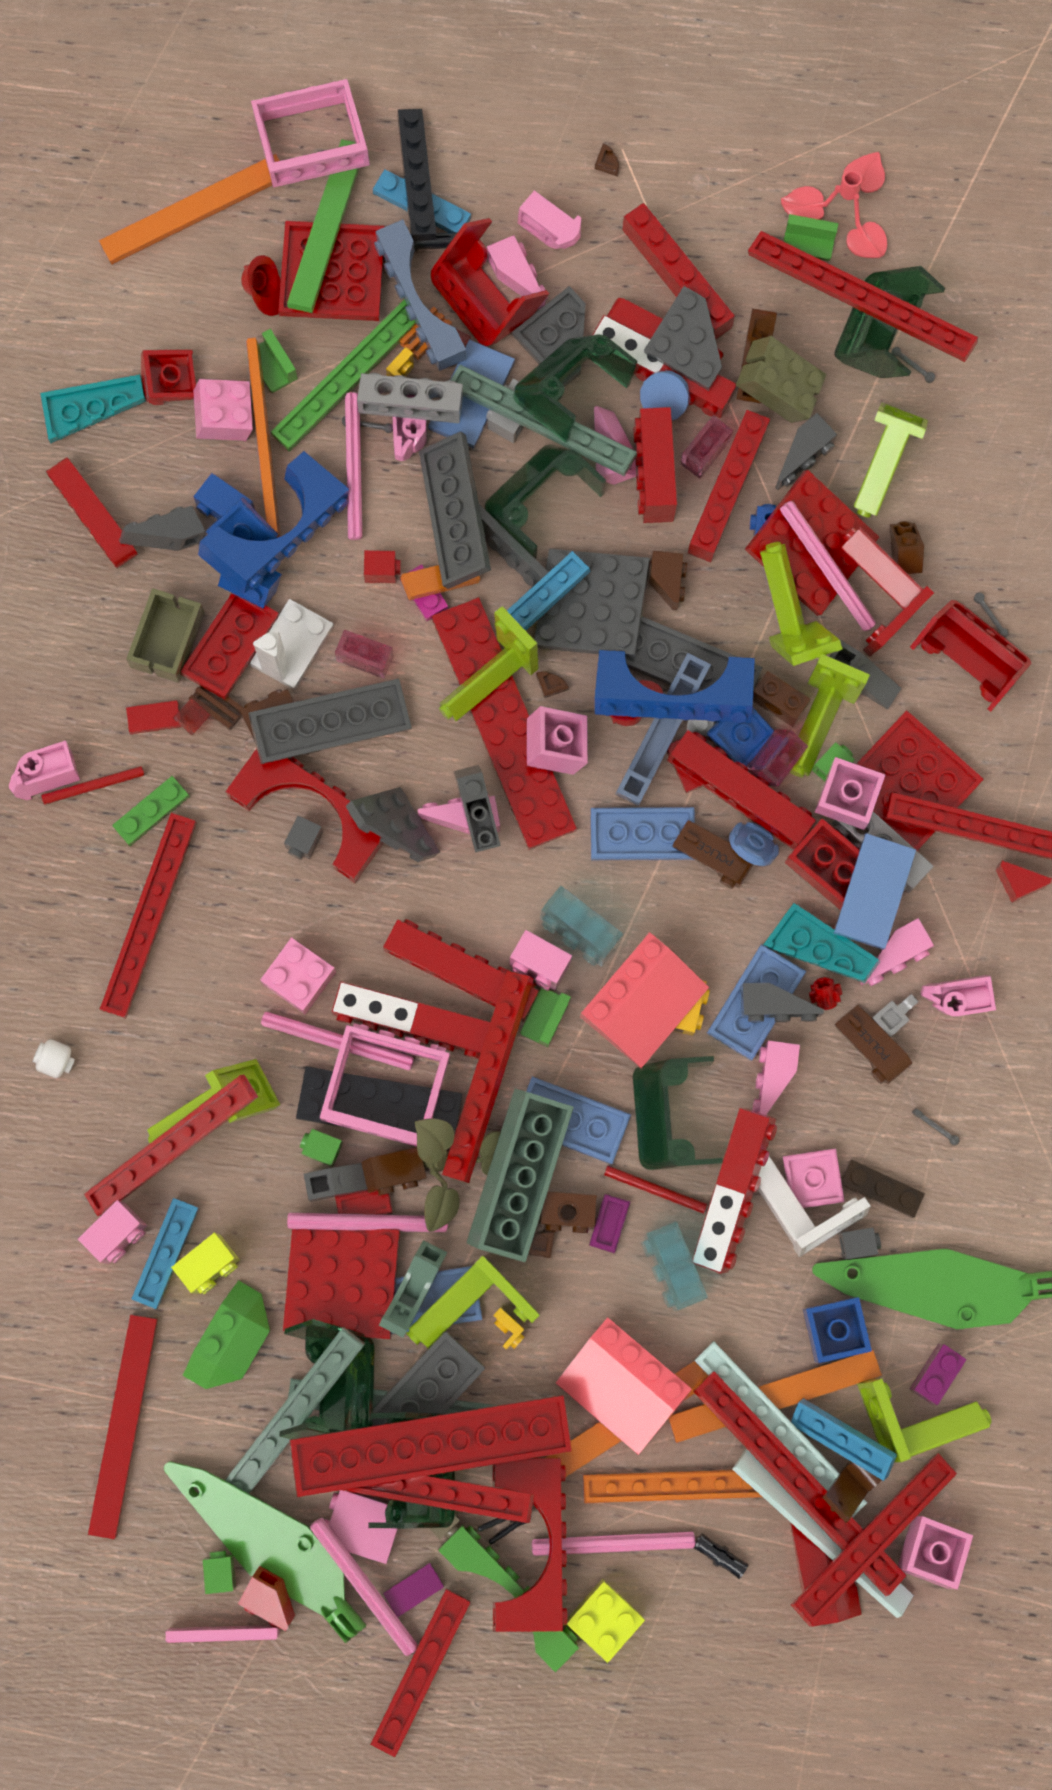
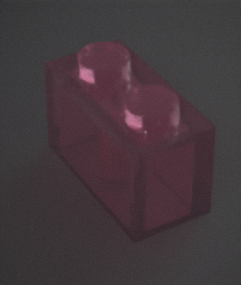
(706, 447)
(364, 654)
(777, 756)

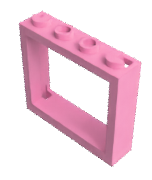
(318, 163)
(387, 1040)

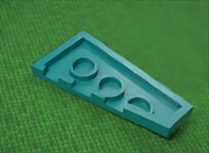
(85, 405)
(814, 942)

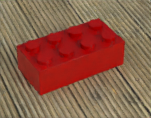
(655, 465)
(825, 862)

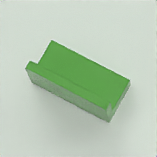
(811, 236)
(276, 365)
(545, 1016)

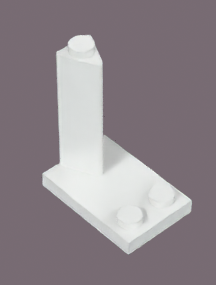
(291, 644)
(795, 1219)

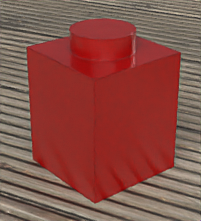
(381, 566)

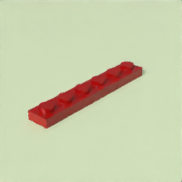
(420, 1673)

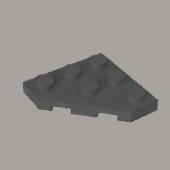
(552, 327)
(687, 340)
(396, 822)

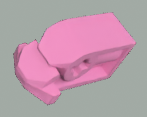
(549, 222)
(404, 441)
(53, 769)
(972, 995)

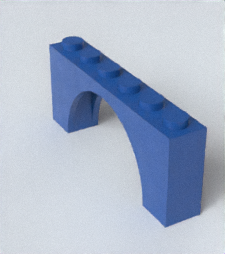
(248, 561)
(622, 695)

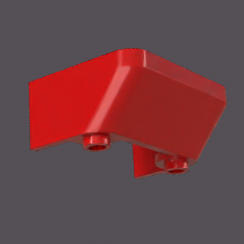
(472, 293)
(974, 648)

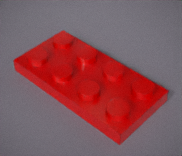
(228, 645)

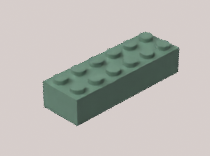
(519, 1175)

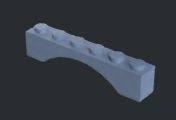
(442, 339)
(660, 734)

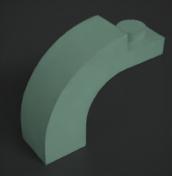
(413, 1289)

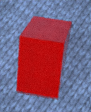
(1020, 881)

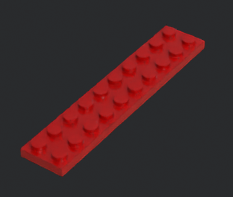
(503, 727)
(429, 1445)

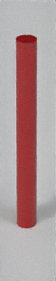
(92, 785)
(655, 1189)

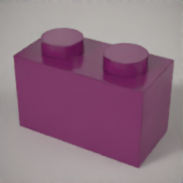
(937, 1374)

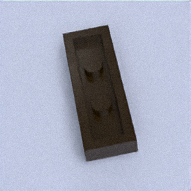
(882, 1188)

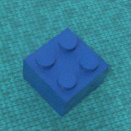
(837, 1330)

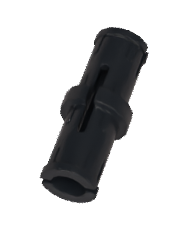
(720, 1556)

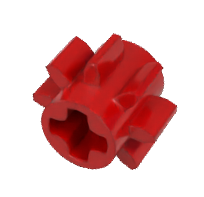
(825, 993)

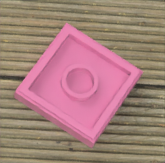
(814, 1178)

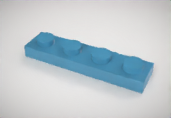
(447, 216)
(549, 590)
(165, 1253)
(843, 1439)

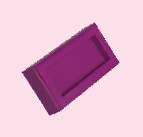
(609, 1223)
(413, 1589)

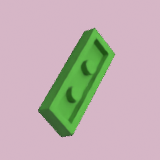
(150, 811)

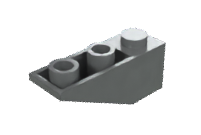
(810, 441)
(170, 531)
(879, 686)
(477, 808)
(770, 1001)
(334, 1182)

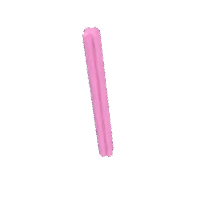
(353, 467)
(827, 565)
(334, 1040)
(358, 1222)
(619, 1543)
(363, 1586)

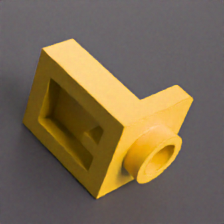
(401, 364)
(507, 1323)

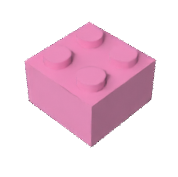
(222, 410)
(557, 740)
(849, 793)
(540, 961)
(298, 976)
(113, 1233)
(935, 1552)

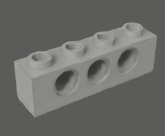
(419, 407)
(880, 829)

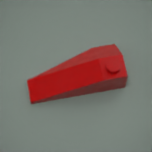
(810, 1564)

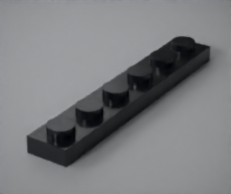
(416, 174)

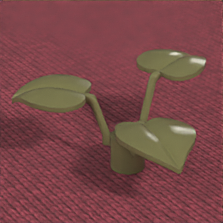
(433, 1140)

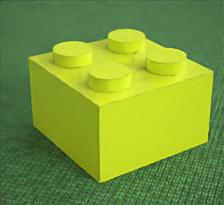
(206, 1264)
(605, 1620)

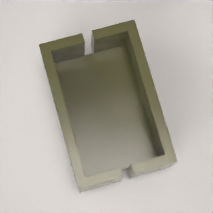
(782, 380)
(165, 635)

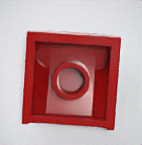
(167, 375)

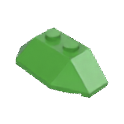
(230, 1339)

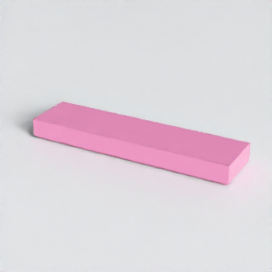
(222, 1633)

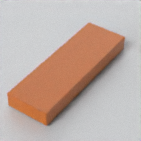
(428, 582)

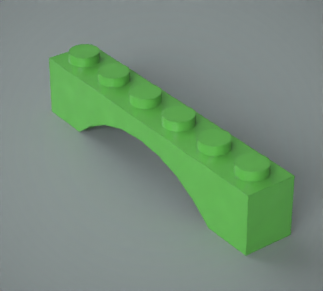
(470, 1555)

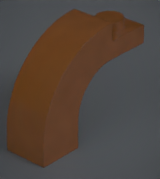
(760, 326)

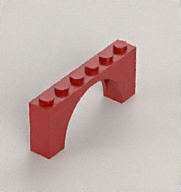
(260, 780)
(541, 1605)

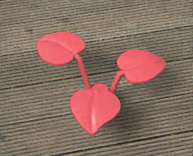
(861, 174)

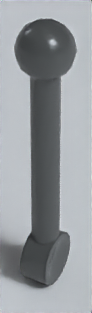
(929, 376)
(388, 428)
(979, 599)
(953, 1139)

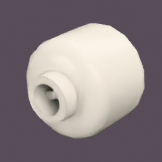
(53, 1058)

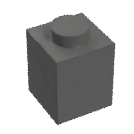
(303, 838)
(859, 1243)

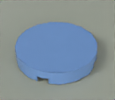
(665, 390)
(753, 844)

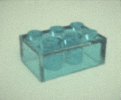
(580, 927)
(673, 1267)

